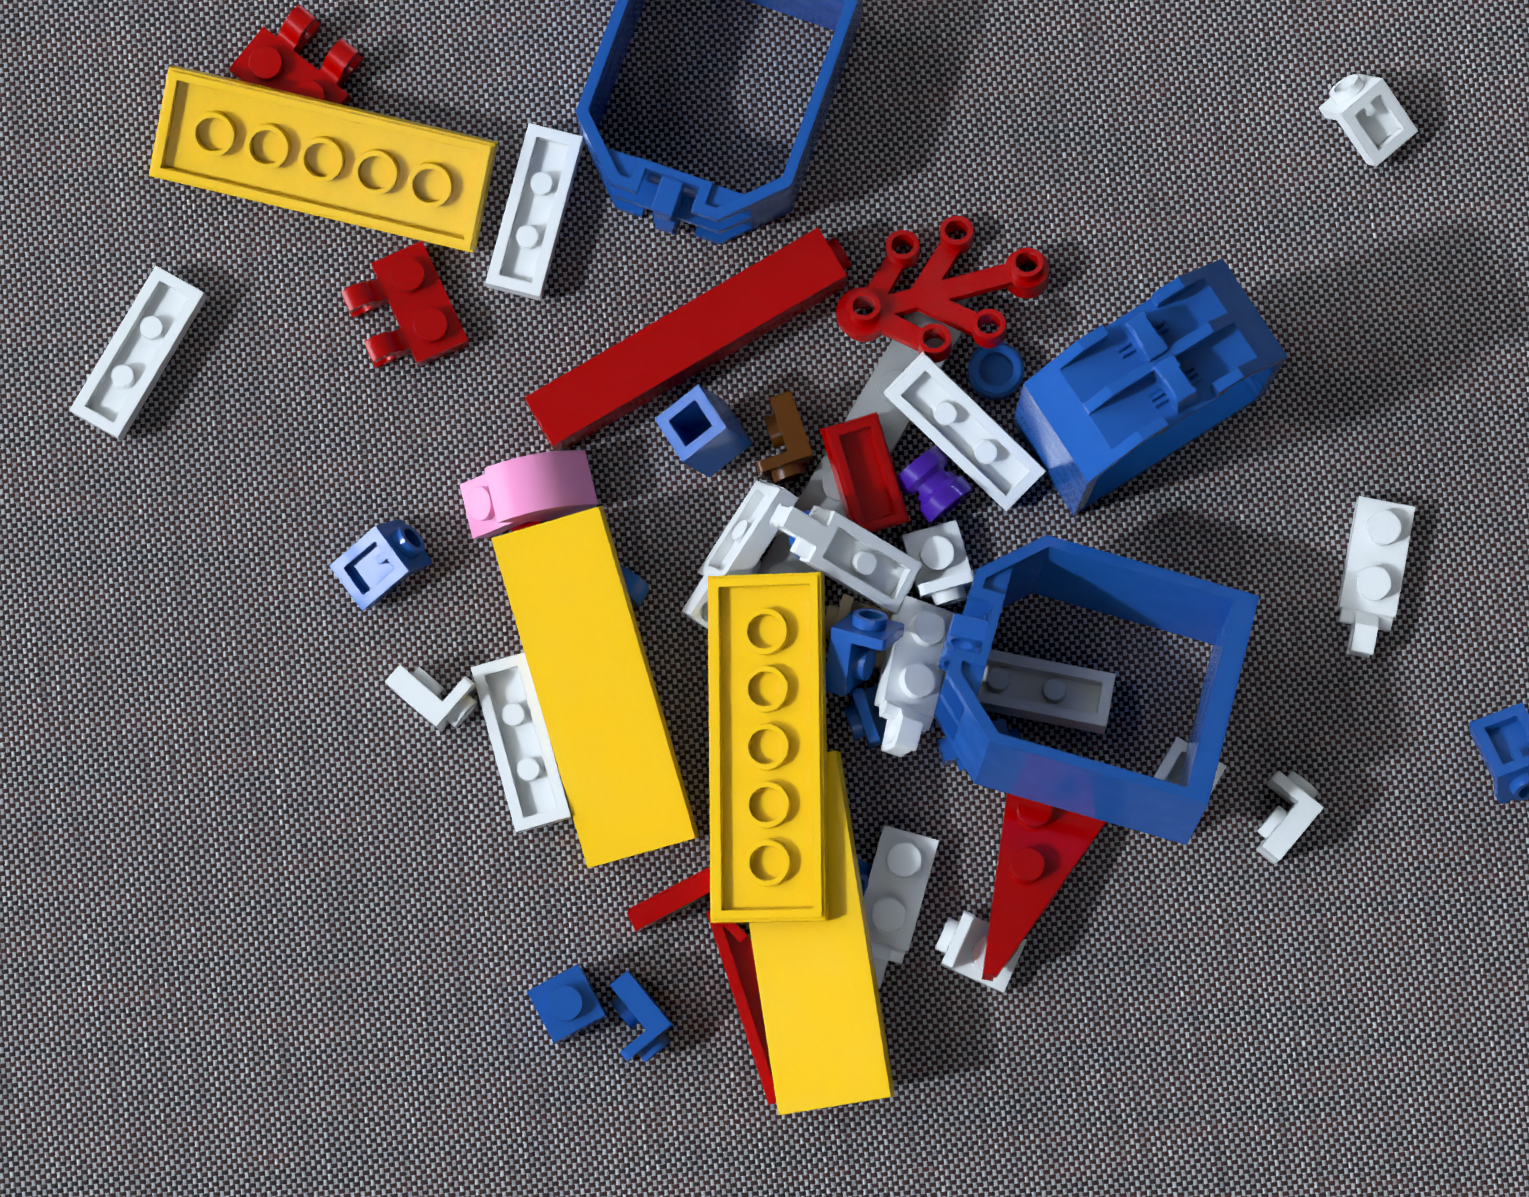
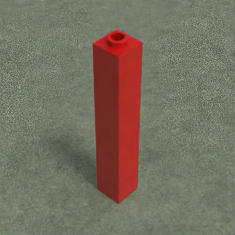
(689, 339)

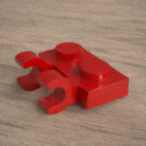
(276, 62)
(418, 303)

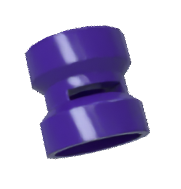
(937, 489)

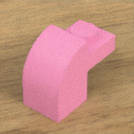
(528, 490)

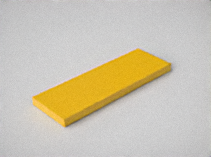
(323, 158)
(595, 687)
(767, 748)
(823, 986)

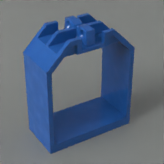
(678, 196)
(1147, 385)
(1118, 589)

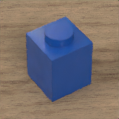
(703, 431)
(567, 1004)

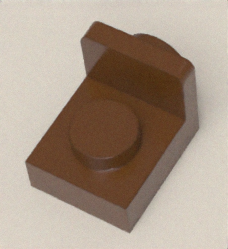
(785, 430)

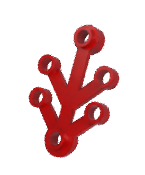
(936, 295)

